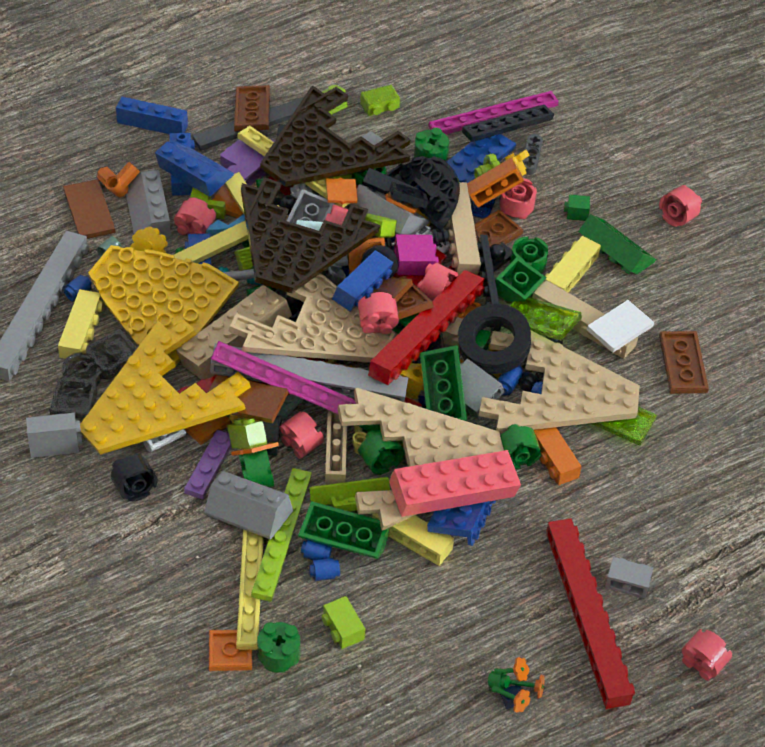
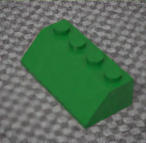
(616, 245)
(443, 382)
(344, 530)

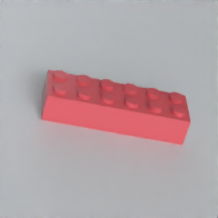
(454, 483)

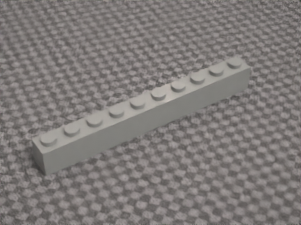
(40, 301)
(335, 377)

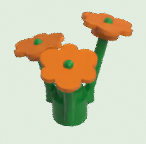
(499, 680)

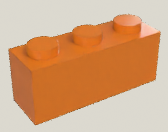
(494, 182)
(557, 456)

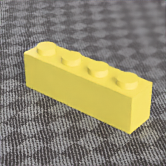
(574, 264)
(81, 323)
(415, 536)

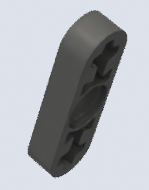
(533, 149)

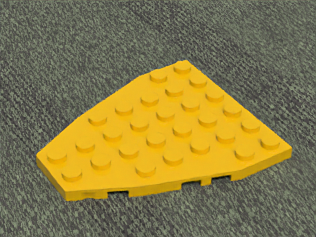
(159, 287)

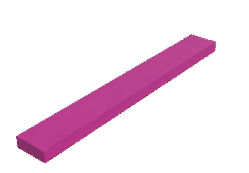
(456, 122)
(279, 377)

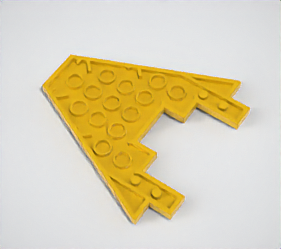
(146, 406)

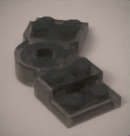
(82, 374)

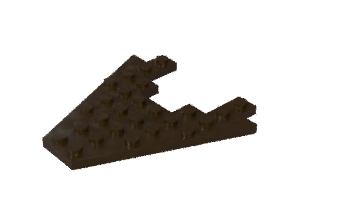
(313, 152)
(292, 254)

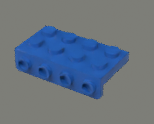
(461, 520)

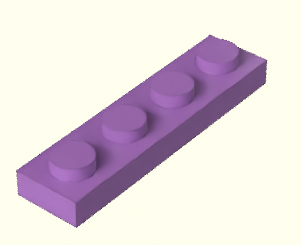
(209, 465)

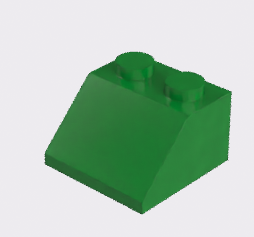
(518, 281)

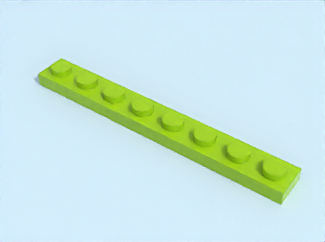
(279, 544)

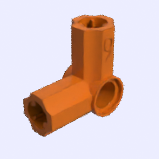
(118, 183)

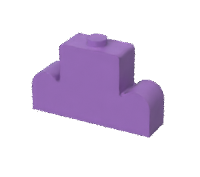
(243, 159)

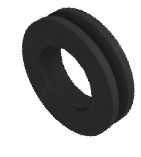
(495, 315)

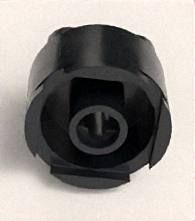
(133, 477)

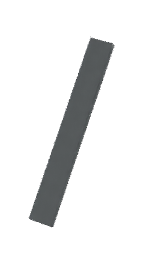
(226, 132)

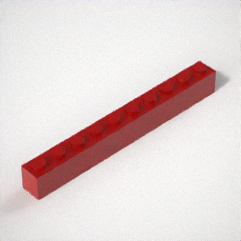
(426, 328)
(589, 614)

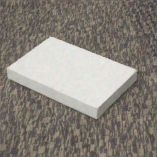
(620, 326)

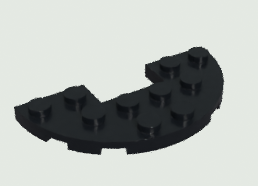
(437, 180)

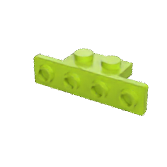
(343, 494)

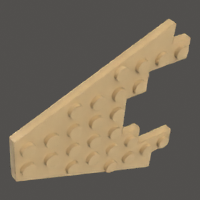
(321, 329)
(571, 393)
(425, 437)

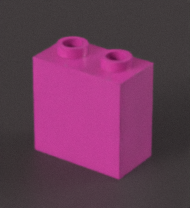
(414, 253)

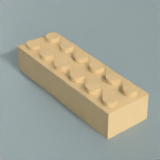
(259, 306)

